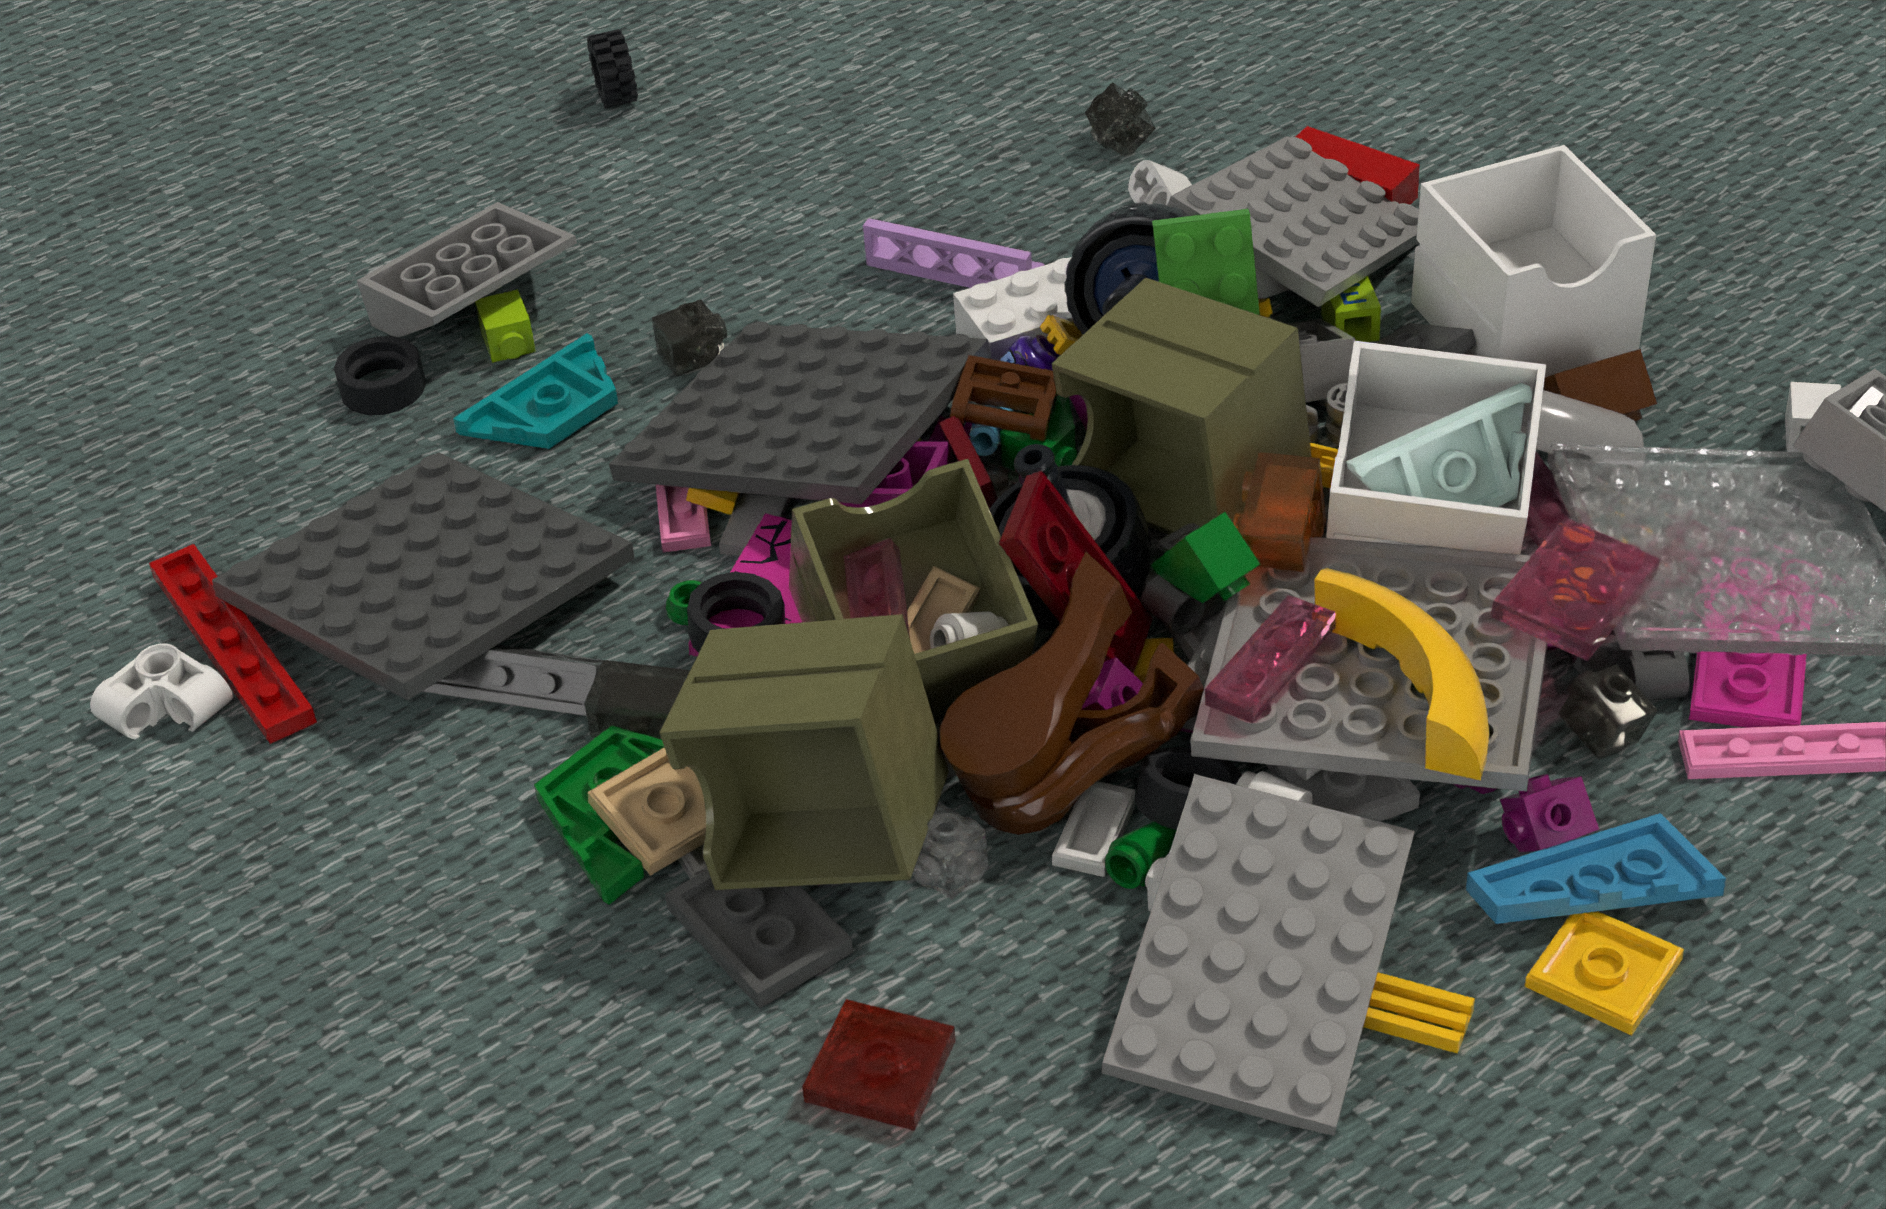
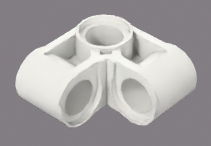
(156, 685)

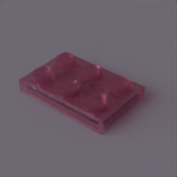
(1575, 588)

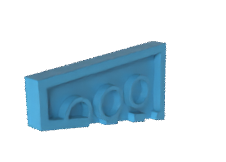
(1598, 872)

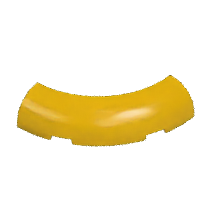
(1427, 655)

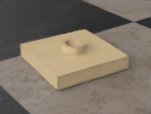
(653, 810)

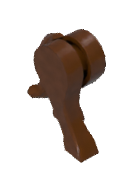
(1022, 733)

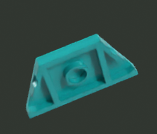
(544, 401)

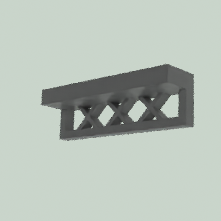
(524, 679)

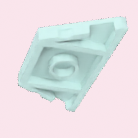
(1456, 458)

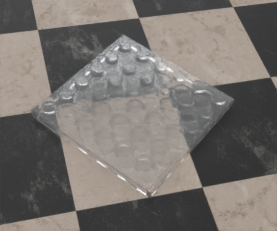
(1748, 548)

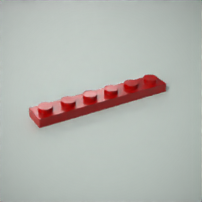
(233, 645)

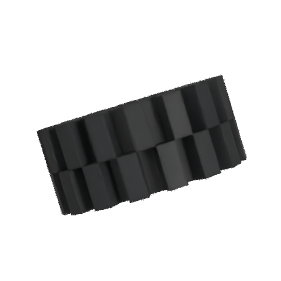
(612, 68)

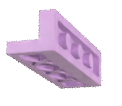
(940, 255)

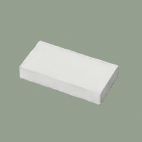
(1092, 826)

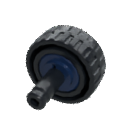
(1113, 260)

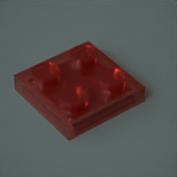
(879, 1064)

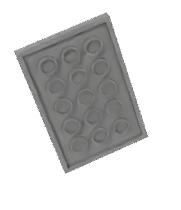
(1307, 217)
(1260, 955)

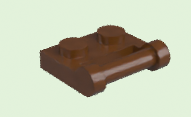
(1009, 387)

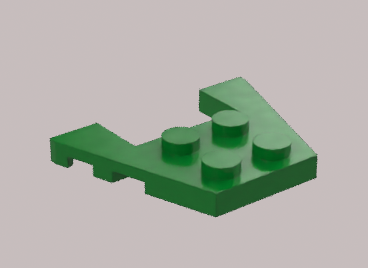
(565, 801)

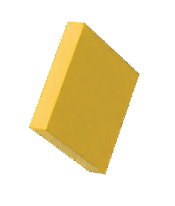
(1604, 969)

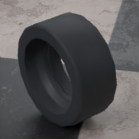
(386, 394)
(731, 592)
(1167, 778)

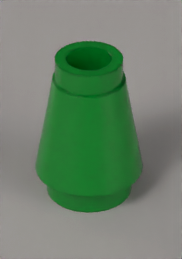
(1137, 853)

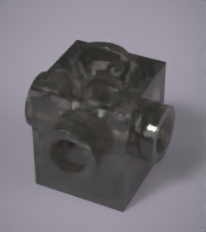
(1119, 119)
(689, 337)
(1607, 711)

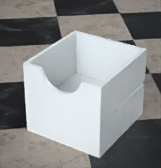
(1533, 261)
(1403, 390)

